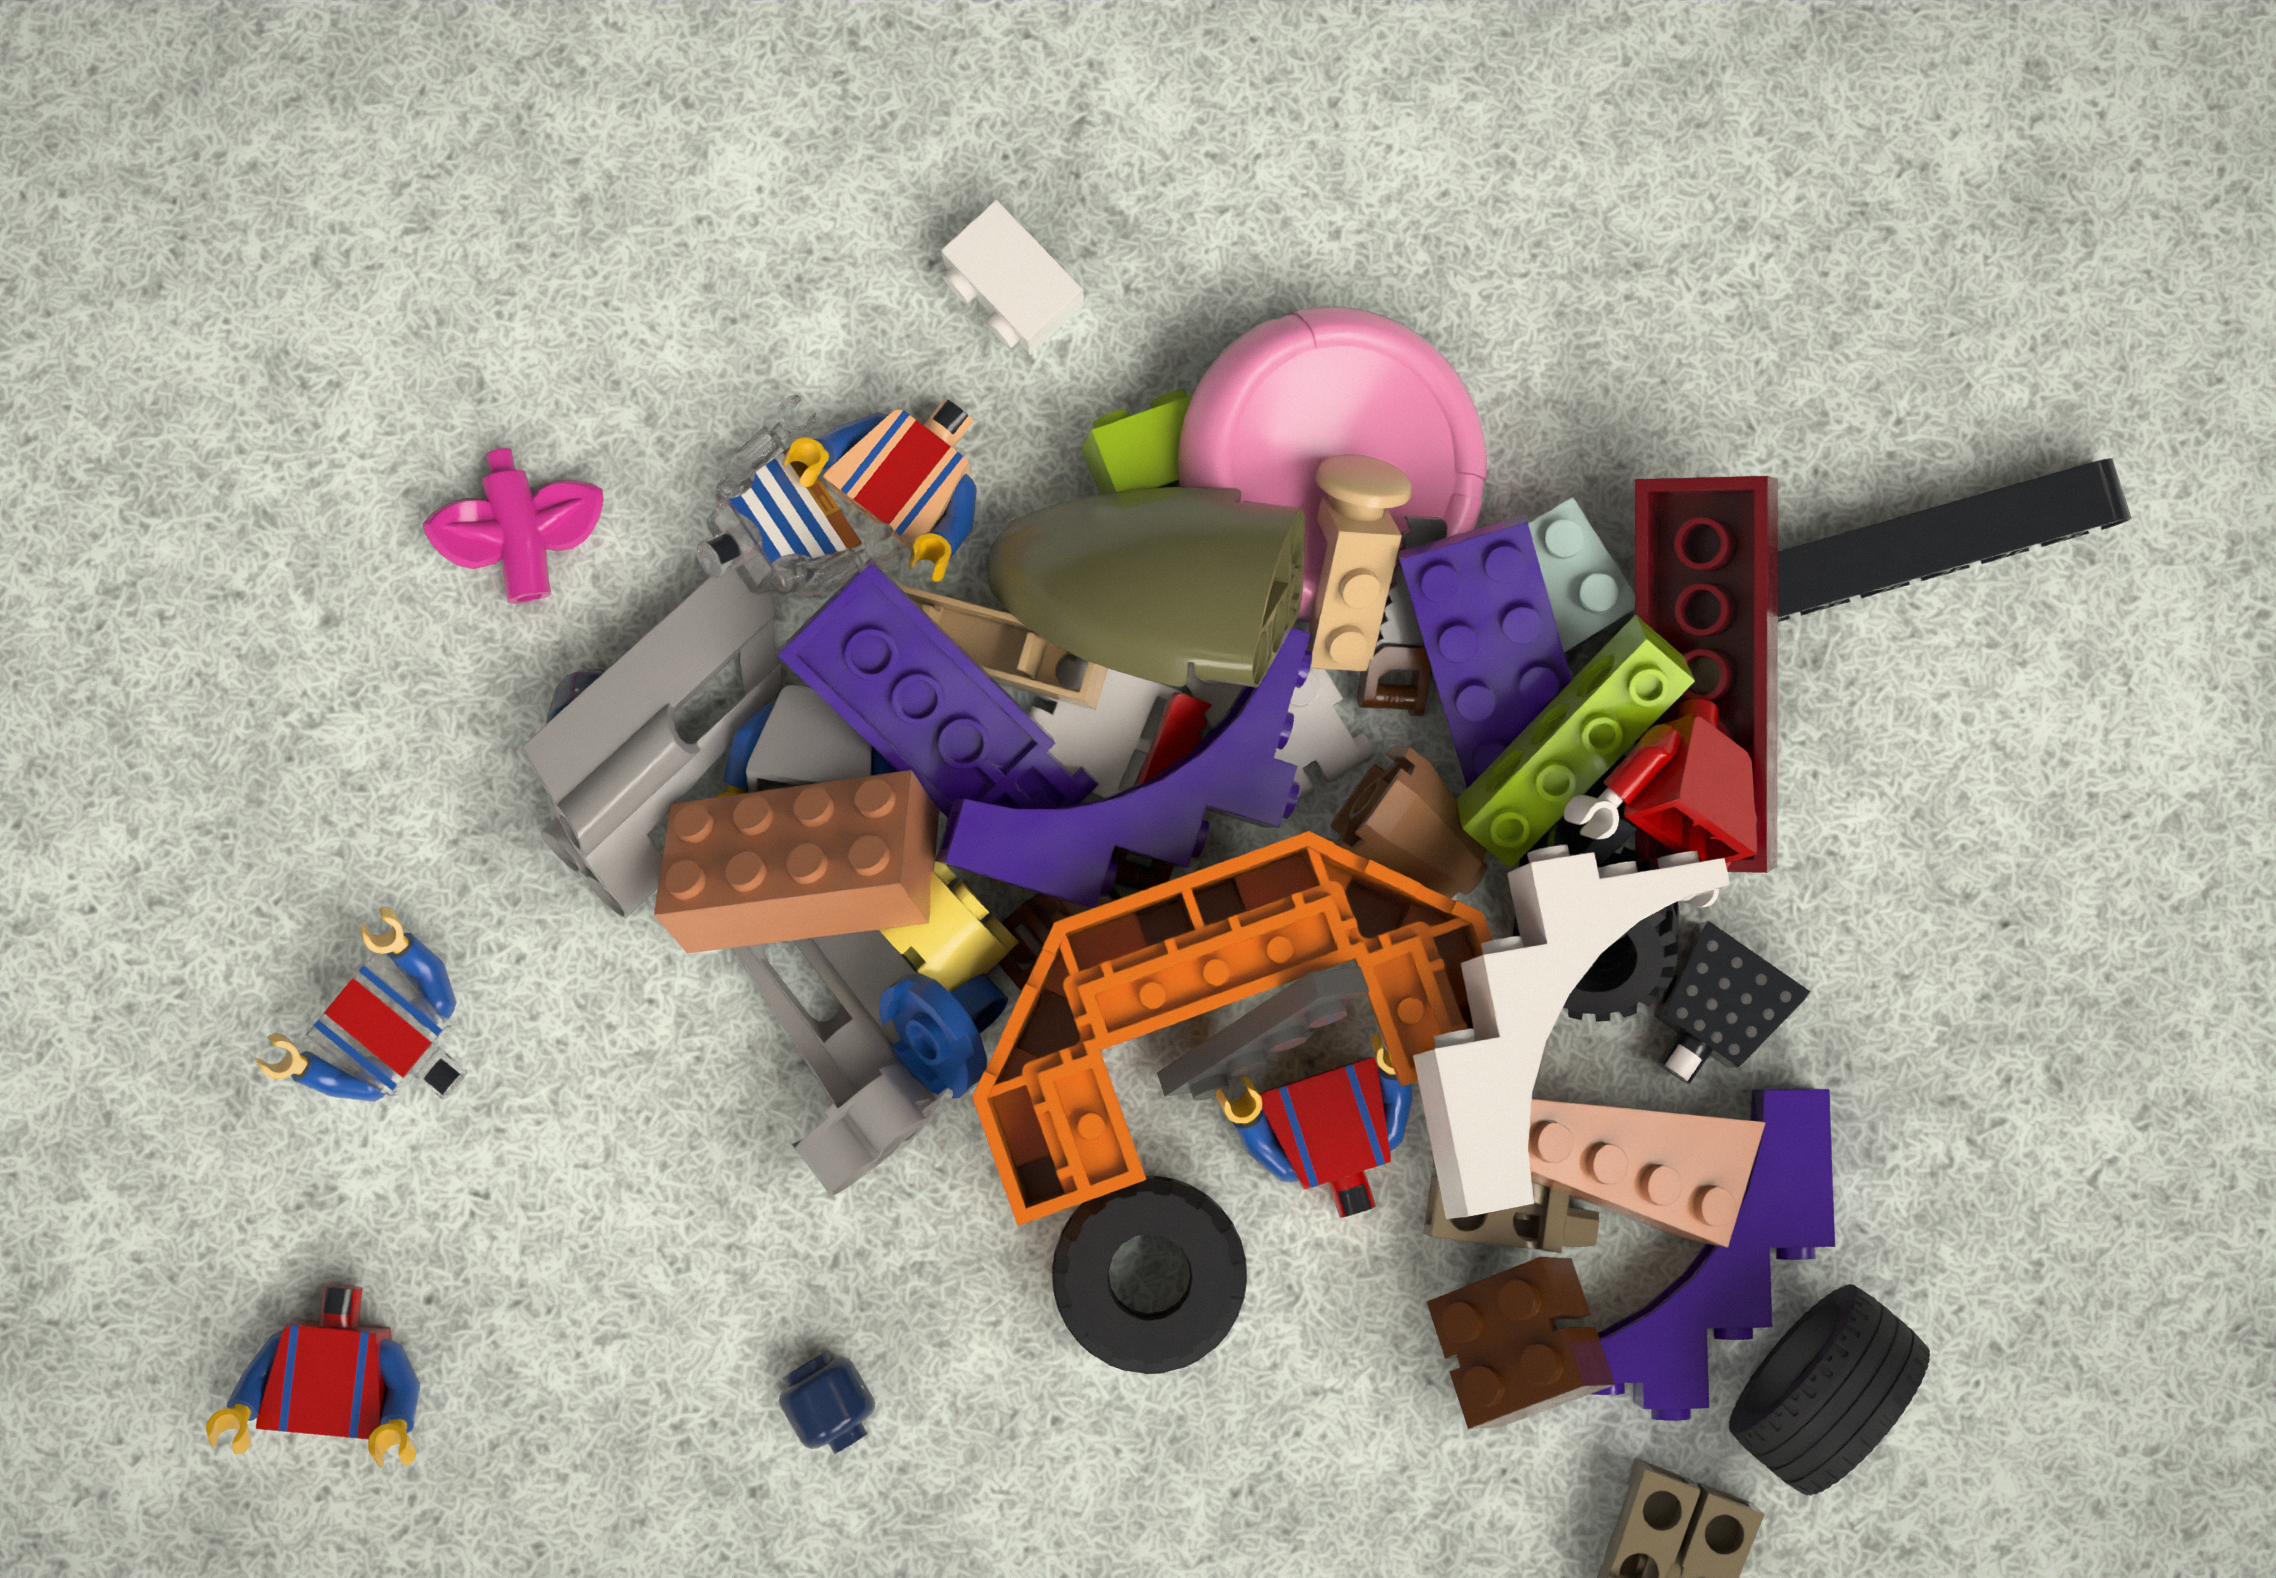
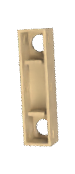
(1008, 649)

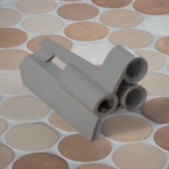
(616, 750)
(851, 1055)

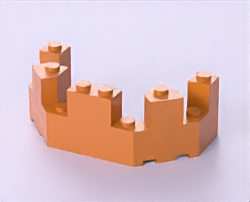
(1191, 952)

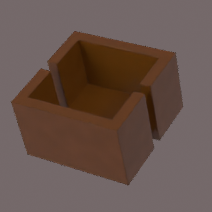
(1510, 1346)

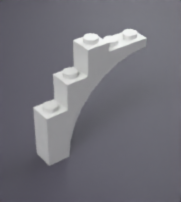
(1483, 1078)

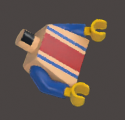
(900, 477)

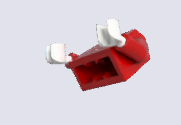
(1683, 789)

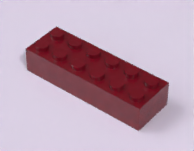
(1713, 595)

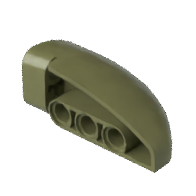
(1157, 581)

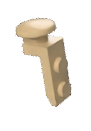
(1357, 558)

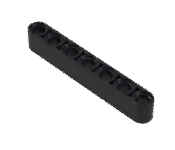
(1949, 537)

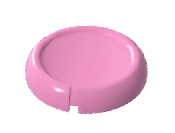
(1326, 389)

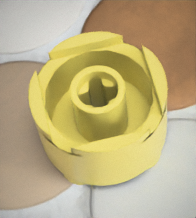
(956, 939)

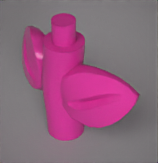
(515, 526)

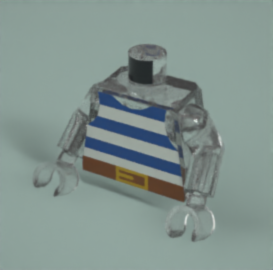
(780, 531)

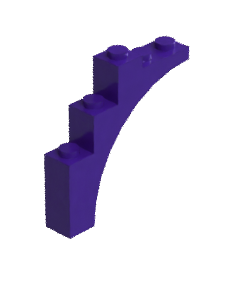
(1071, 847)
(1730, 1288)

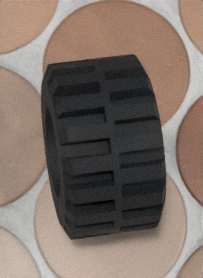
(1631, 966)

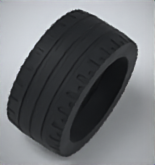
(1830, 1390)

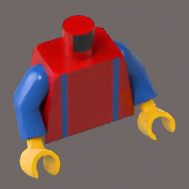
(1327, 1127)
(327, 1382)

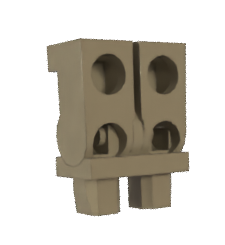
(1537, 1226)
(1679, 1529)

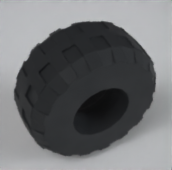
(1157, 1339)

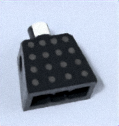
(1722, 1002)

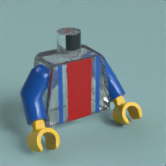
(380, 1027)

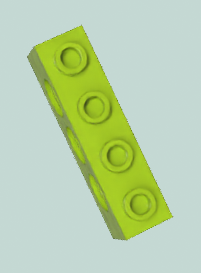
(1573, 741)

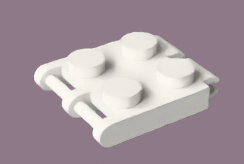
(1114, 736)

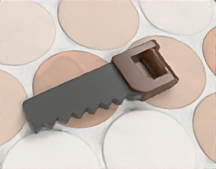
(1400, 638)

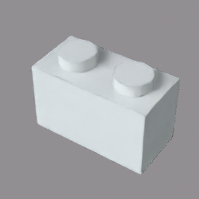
(1010, 279)

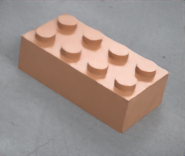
(798, 862)

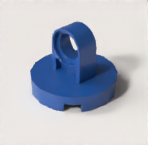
(942, 1029)

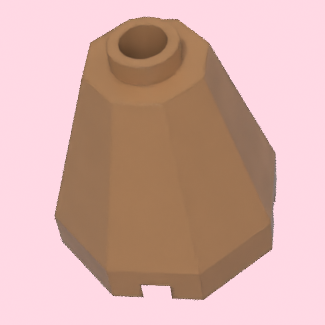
(1411, 825)

